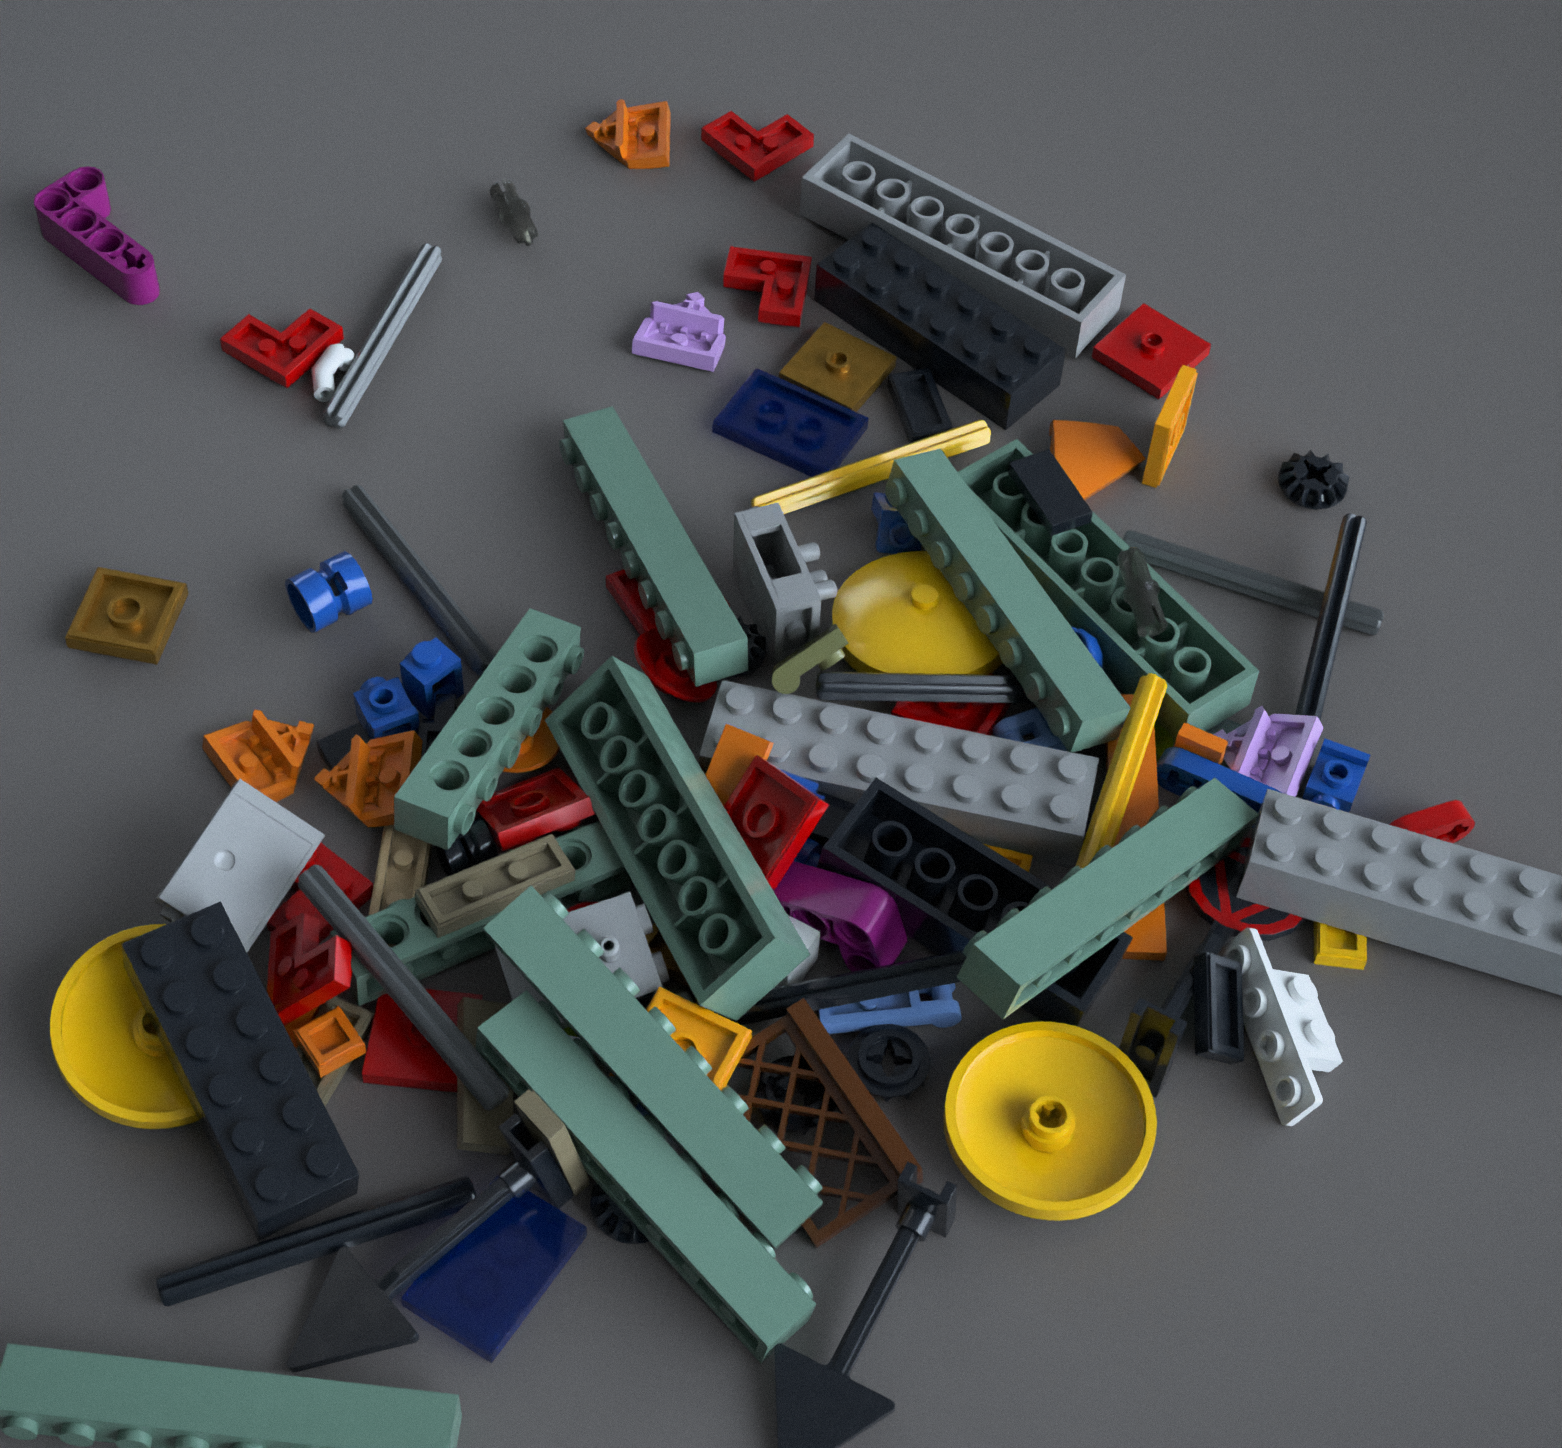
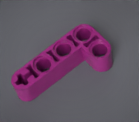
(74, 222)
(846, 913)

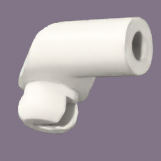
(323, 370)

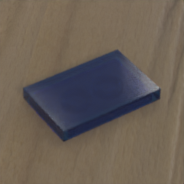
(790, 424)
(496, 1274)

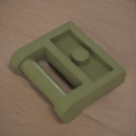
(821, 651)

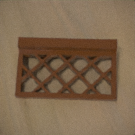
(851, 1099)

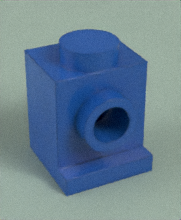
(424, 667)
(384, 706)
(1336, 776)

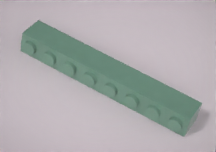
(654, 547)
(1006, 601)
(1105, 897)
(653, 1067)
(648, 1178)
(200, 1406)

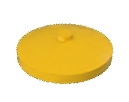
(908, 620)
(109, 1044)
(1049, 1120)

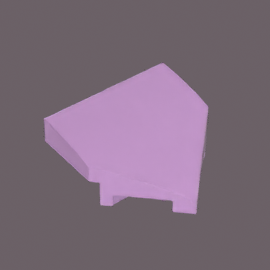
(682, 334)
(1273, 748)

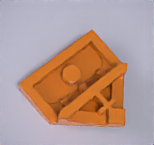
(636, 135)
(1092, 454)
(260, 754)
(372, 776)

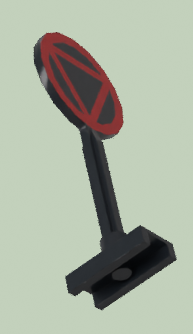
(1156, 1032)

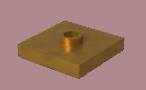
(839, 367)
(127, 615)

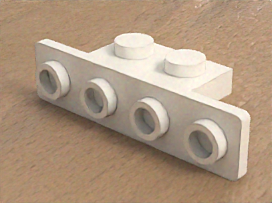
(1284, 1028)

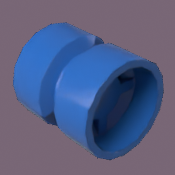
(315, 599)

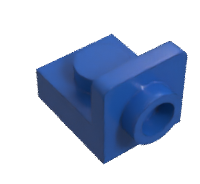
(893, 531)

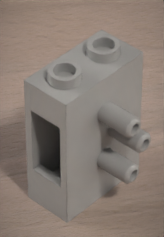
(776, 580)
(244, 860)
(621, 933)

